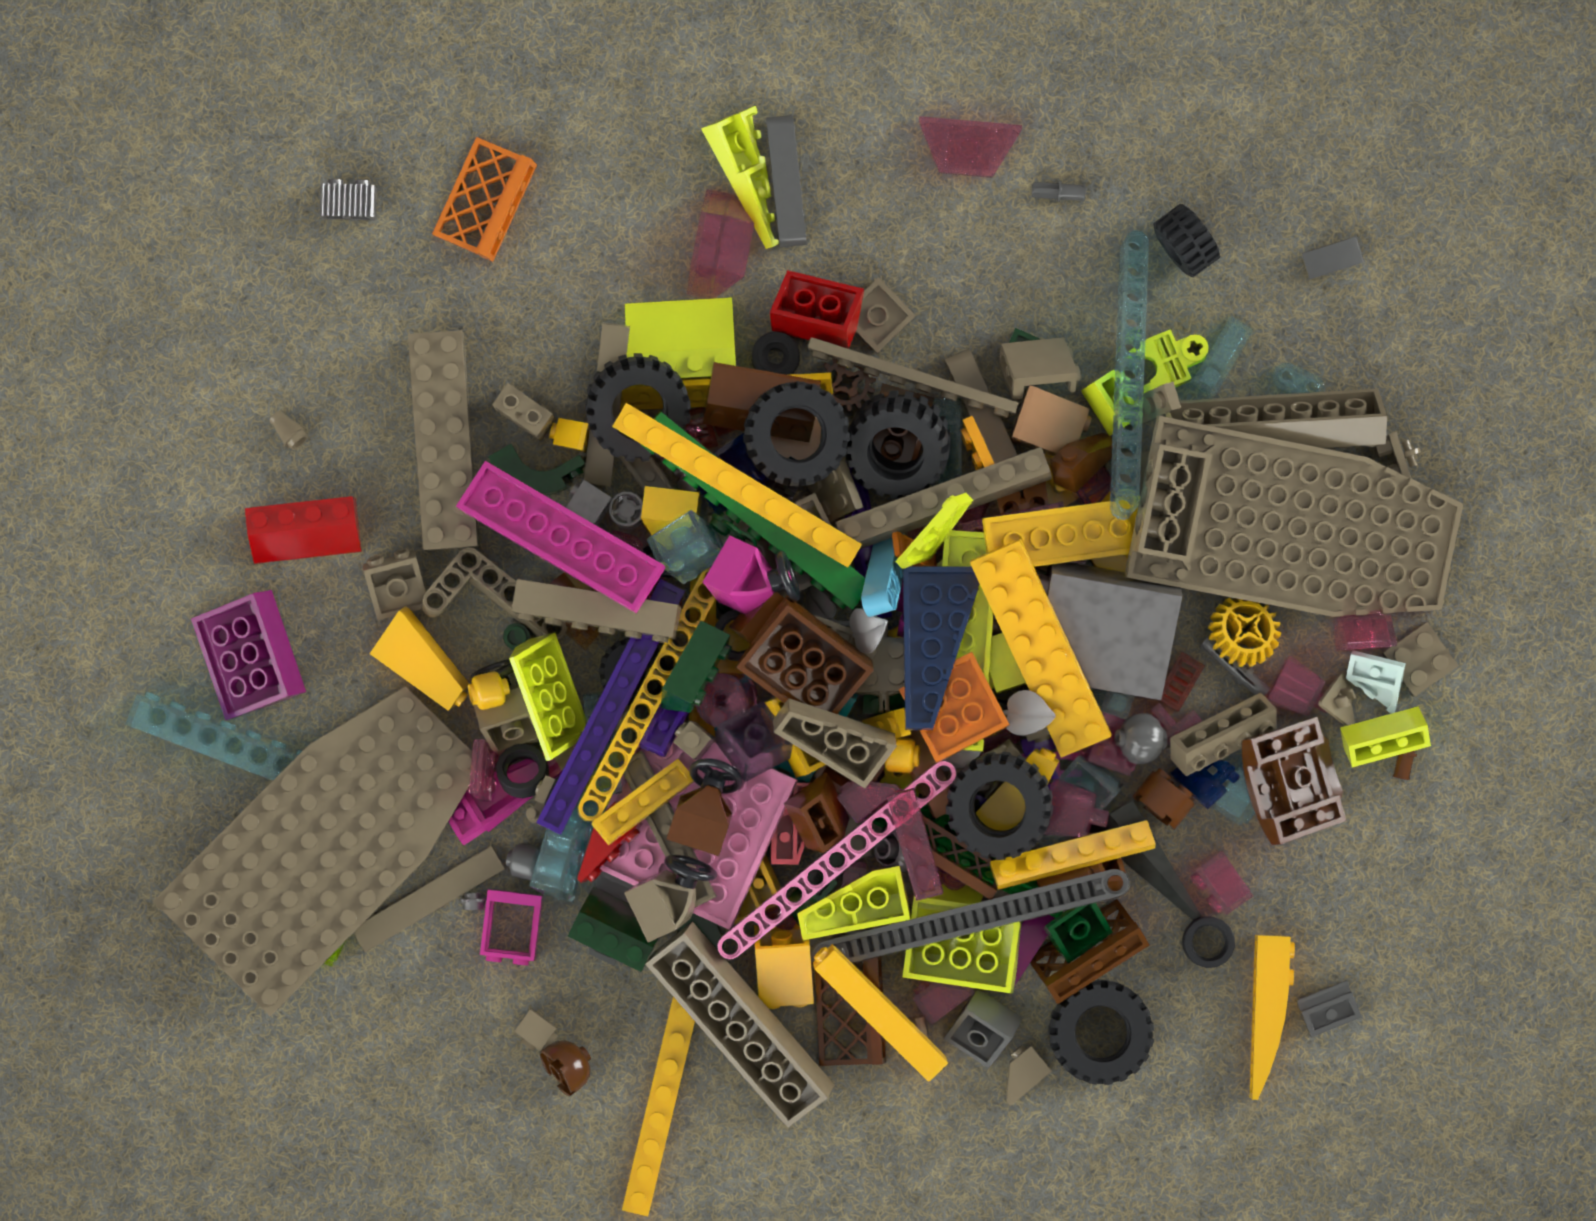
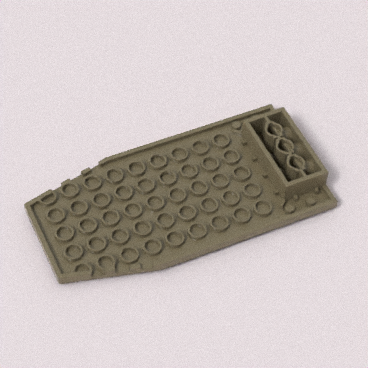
(1288, 524)
(321, 847)

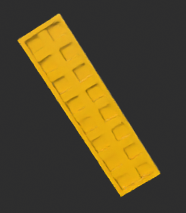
(1040, 646)

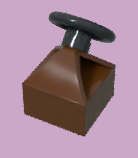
(703, 813)

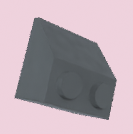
(983, 1028)

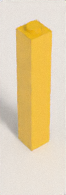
(879, 1012)

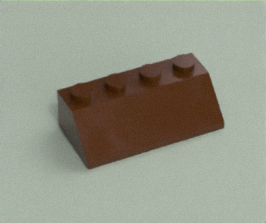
(735, 390)

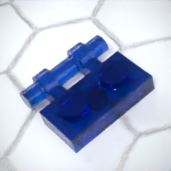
(1204, 785)

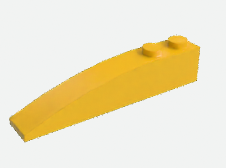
(1269, 1005)

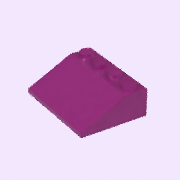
(248, 654)

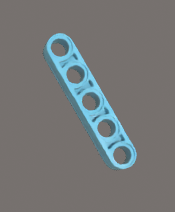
(882, 580)

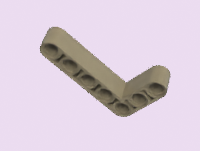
(474, 576)

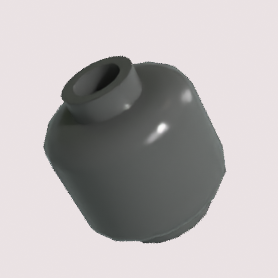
(523, 860)

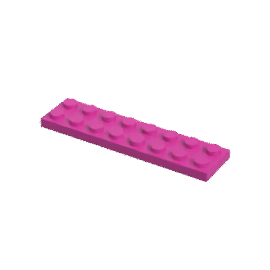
(561, 537)

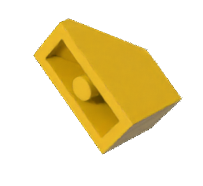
(570, 434)

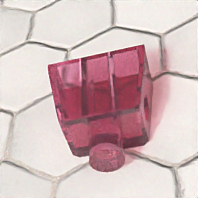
(1296, 688)
(1073, 810)

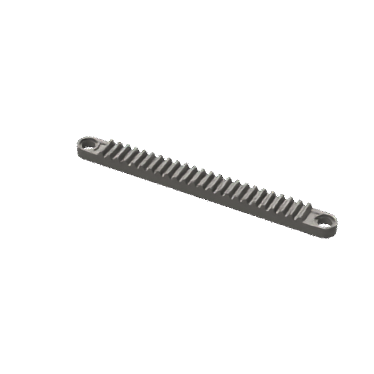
(977, 917)

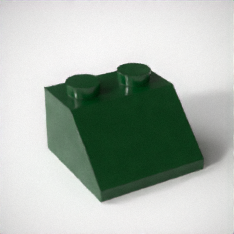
(1077, 930)

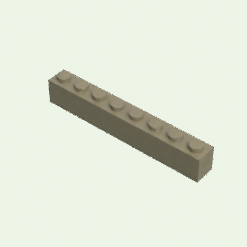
(921, 507)

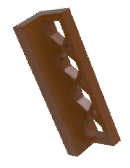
(954, 867)

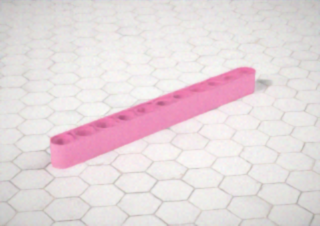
(822, 864)

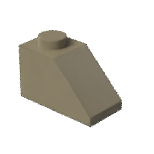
(1024, 1072)

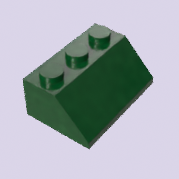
(695, 668)
(612, 929)

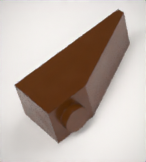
(1081, 461)

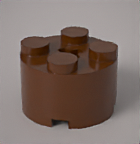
(1163, 799)

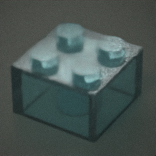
(686, 546)

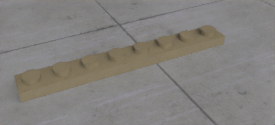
(900, 374)

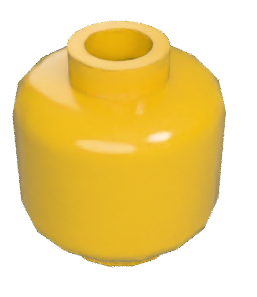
(488, 690)
(904, 756)

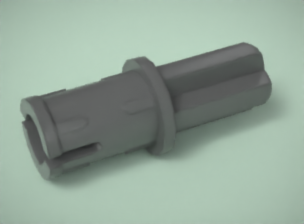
(1058, 191)

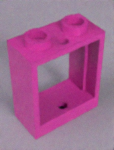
(518, 957)

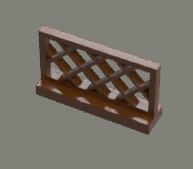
(1095, 961)
(875, 1041)

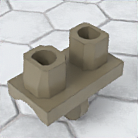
(1398, 456)

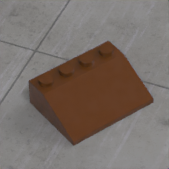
(804, 660)

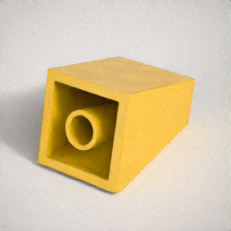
(783, 968)

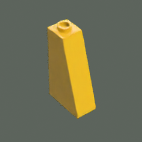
(419, 659)
(1007, 805)

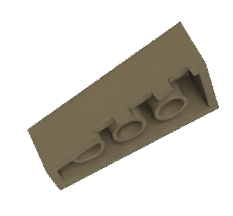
(835, 740)

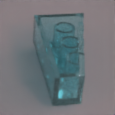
(562, 857)

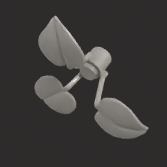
(865, 629)
(1026, 716)

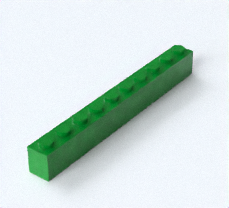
(826, 572)

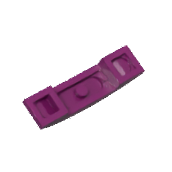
(1031, 938)

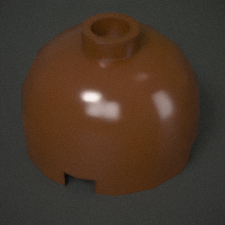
(567, 1064)

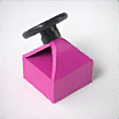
(746, 580)

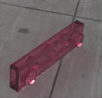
(915, 844)

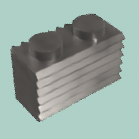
(348, 200)

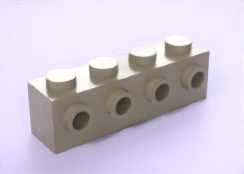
(1222, 734)

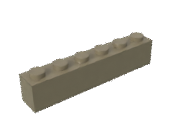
(594, 609)

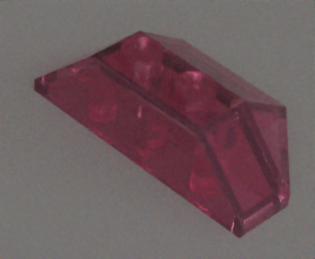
(720, 245)

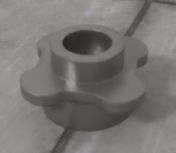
(472, 901)

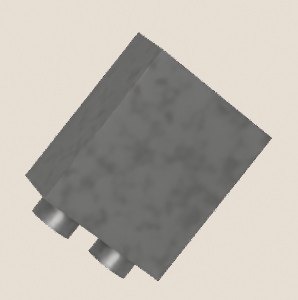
(1115, 626)

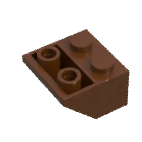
(818, 814)

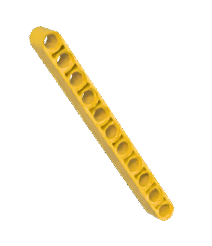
(644, 698)

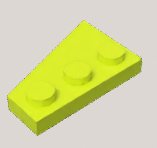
(935, 532)

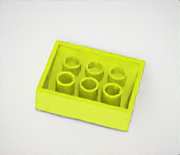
(683, 334)
(549, 693)
(973, 960)

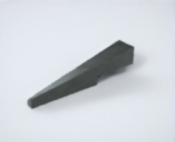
(1151, 864)

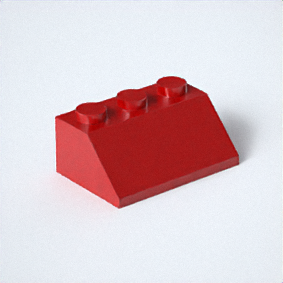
(816, 309)

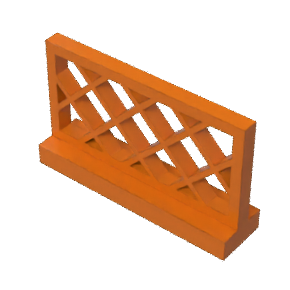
(505, 208)

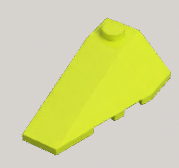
(865, 903)

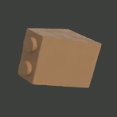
(1048, 421)

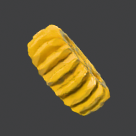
(1253, 638)

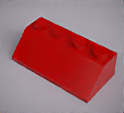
(303, 529)

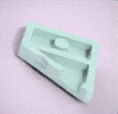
(1377, 677)

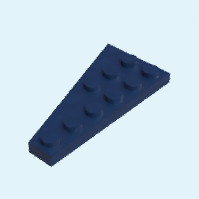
(934, 621)

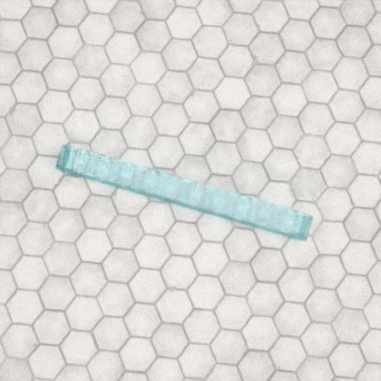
(1126, 386)

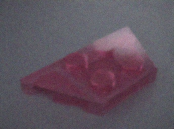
(968, 146)

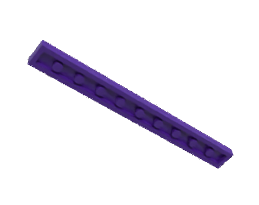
(603, 722)

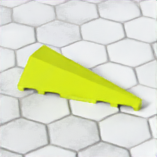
(737, 151)

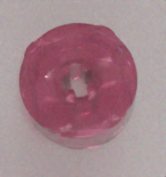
(727, 697)

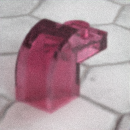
(1172, 727)

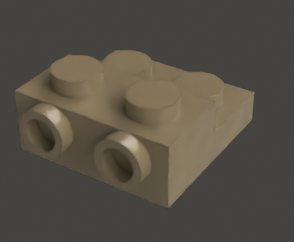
(395, 583)

